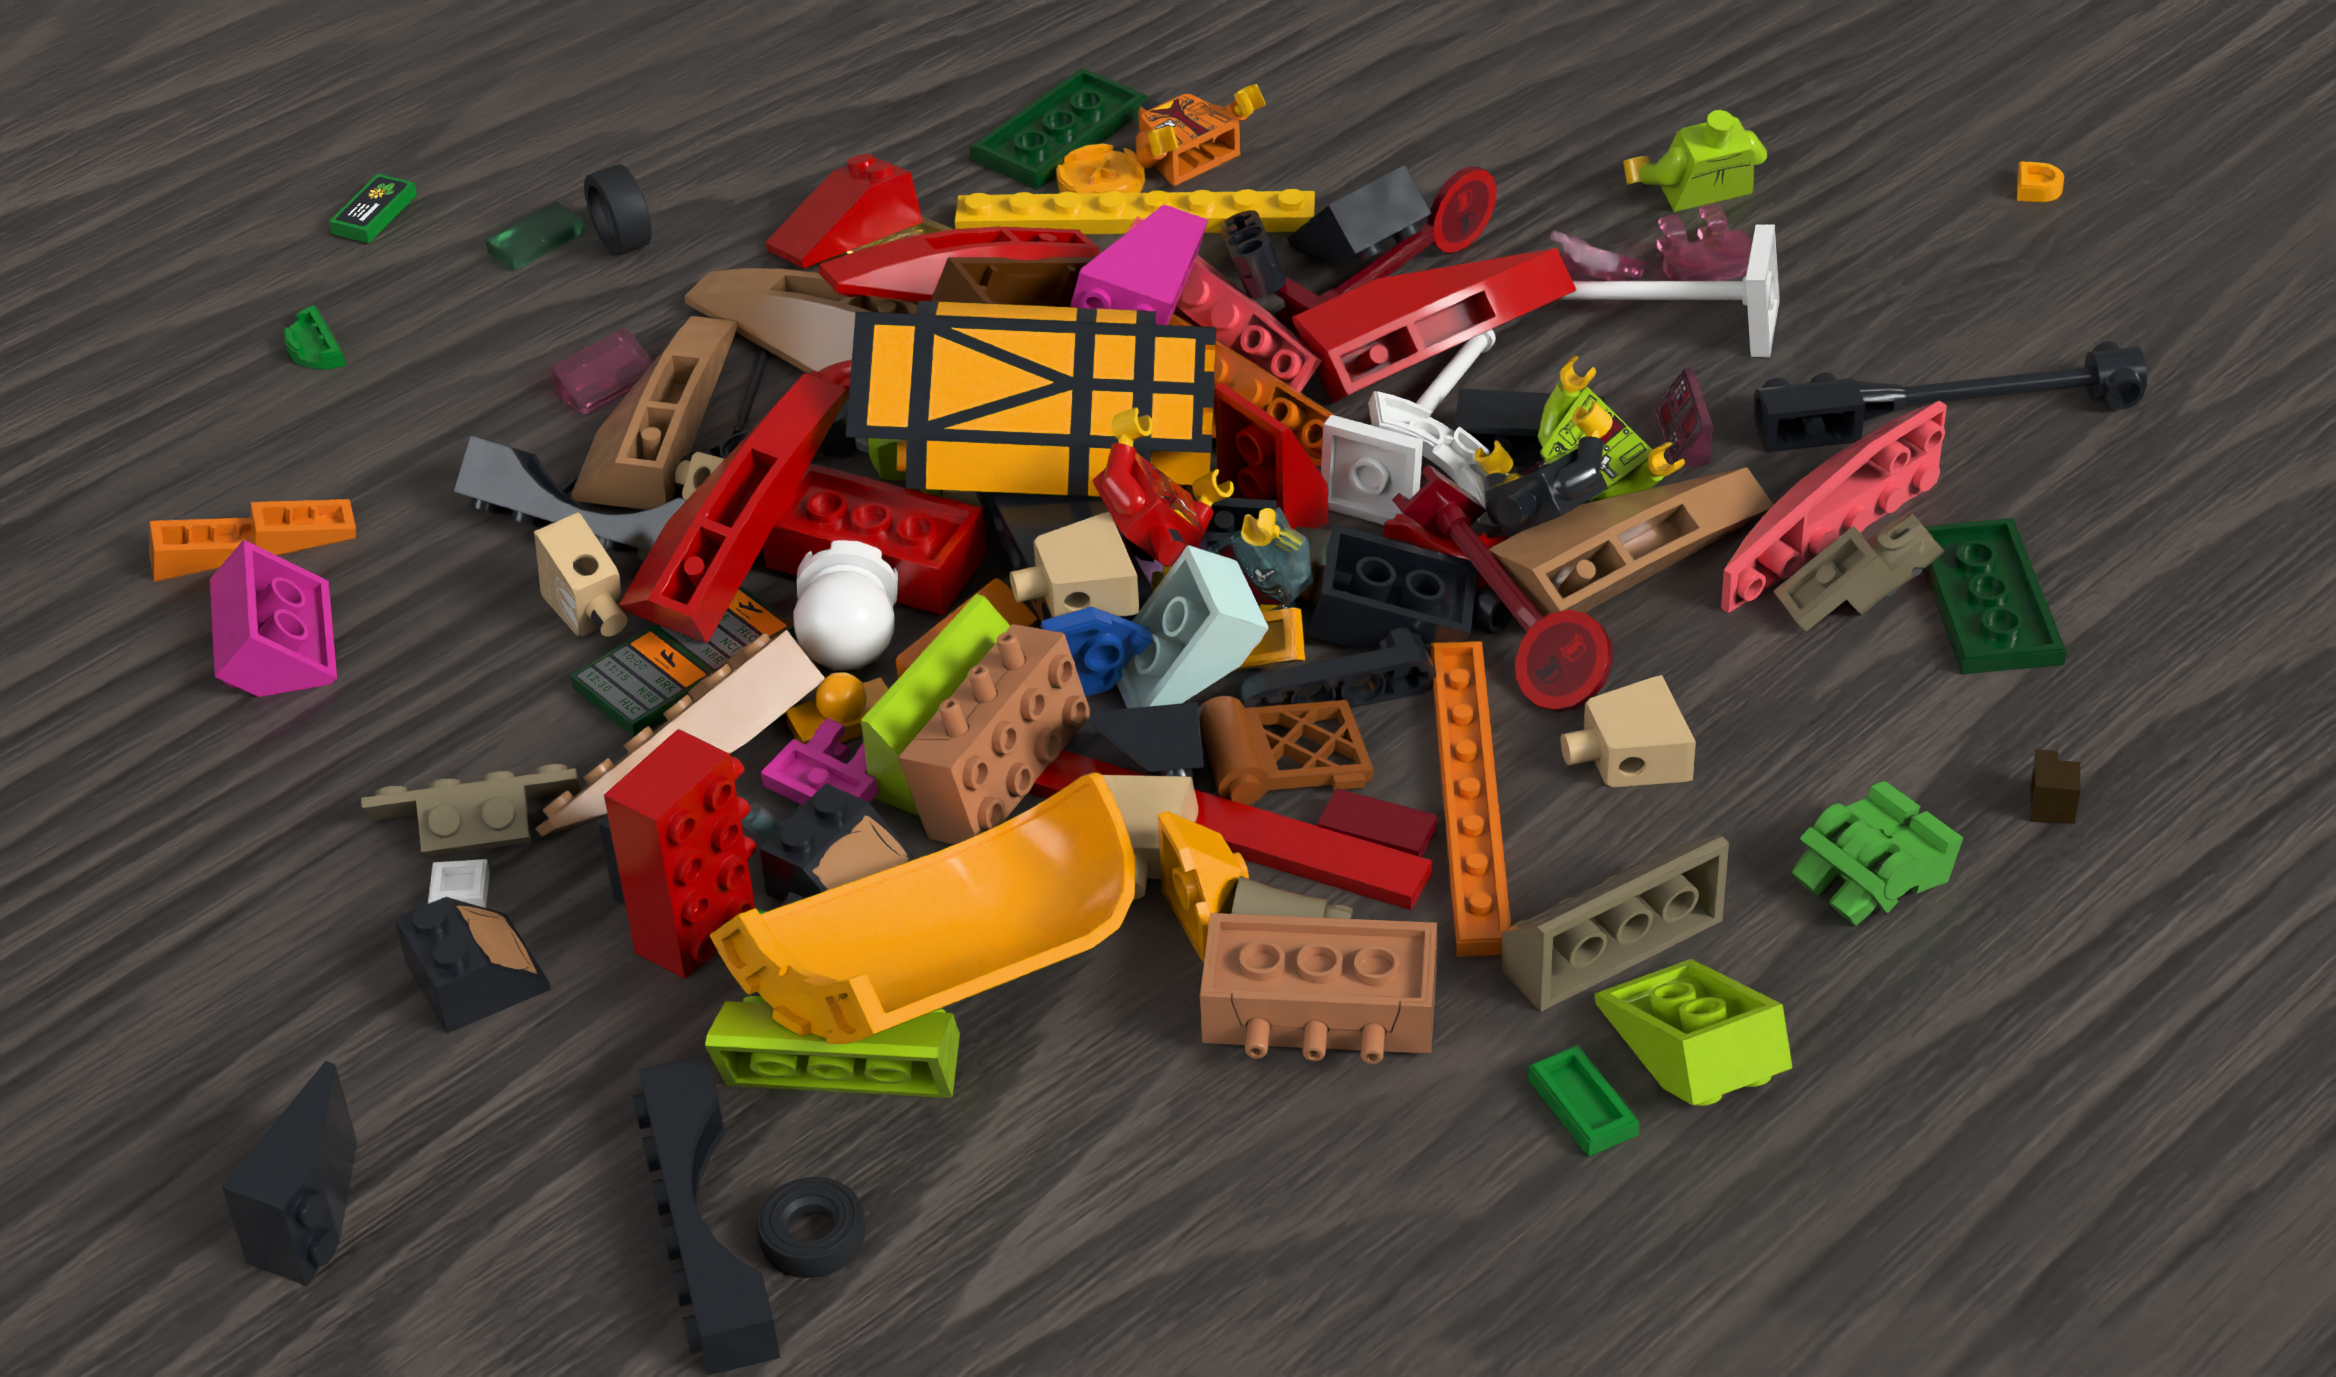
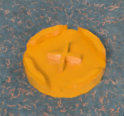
(1100, 170)

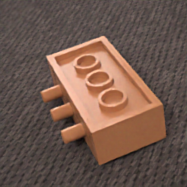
(995, 734)
(1319, 984)

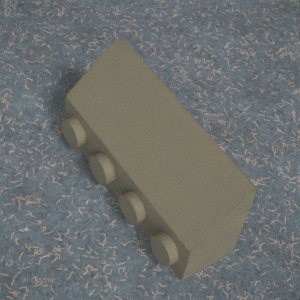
(1617, 923)

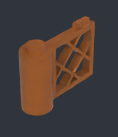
(1245, 754)

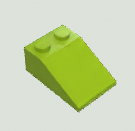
(1699, 1030)

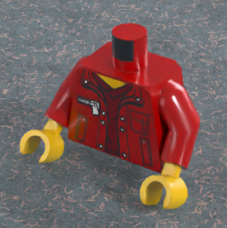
(1148, 503)

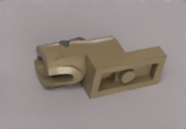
(1859, 570)

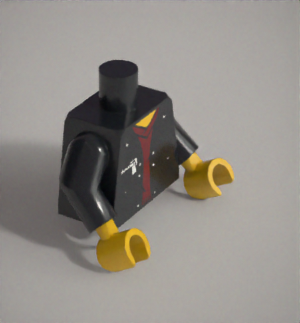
(1549, 486)

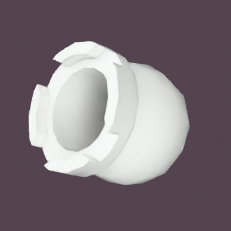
(845, 605)

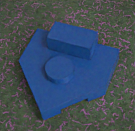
(1100, 645)

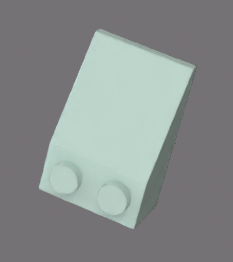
(1200, 628)

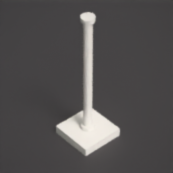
(1757, 290)
(1373, 464)

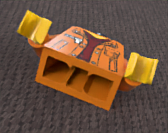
(1191, 134)

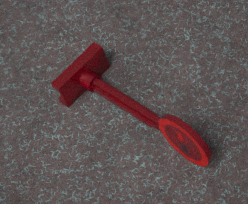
(1455, 221)
(1563, 654)

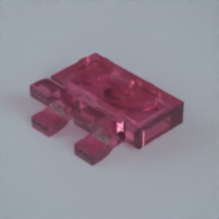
(1713, 258)
(1596, 262)

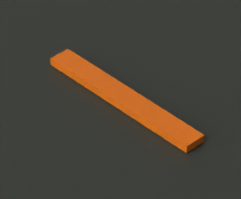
(1470, 799)

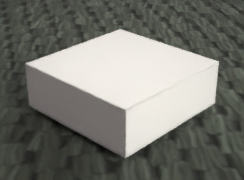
(461, 881)

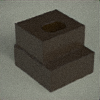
(2054, 788)

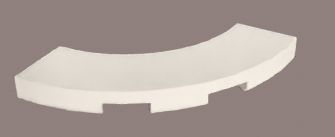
(1441, 445)

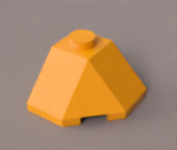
(1197, 874)

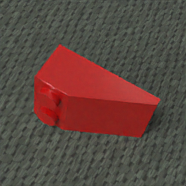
(848, 211)
(1267, 461)

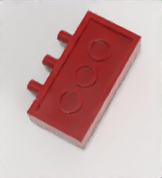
(924, 536)
(681, 850)

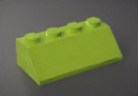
(920, 691)
(901, 1061)

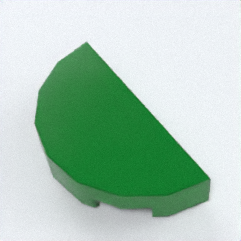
(312, 343)

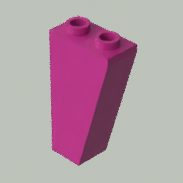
(1144, 266)

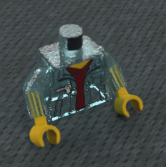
(1271, 559)

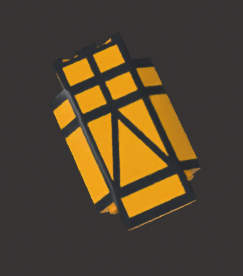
(1029, 394)

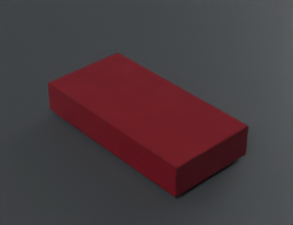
(1379, 822)

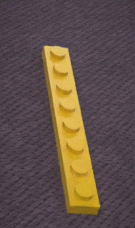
(1116, 211)

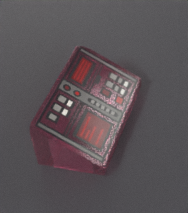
(1686, 421)

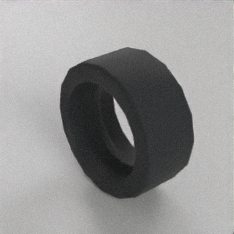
(617, 209)

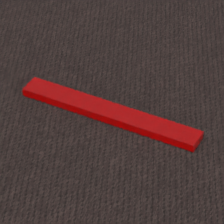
(1279, 840)

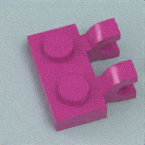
(805, 768)

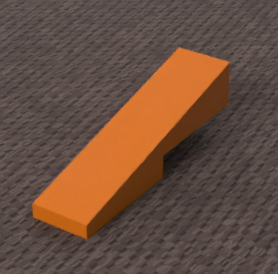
(275, 526)

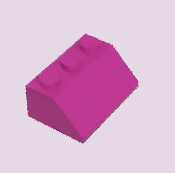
(270, 624)

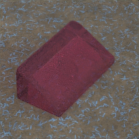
(600, 371)

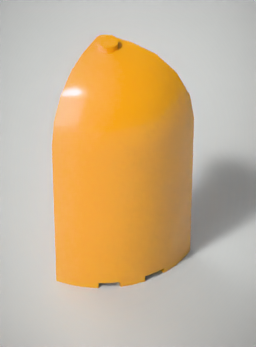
(941, 922)

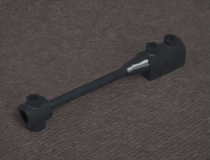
(1834, 409)

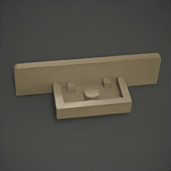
(472, 814)

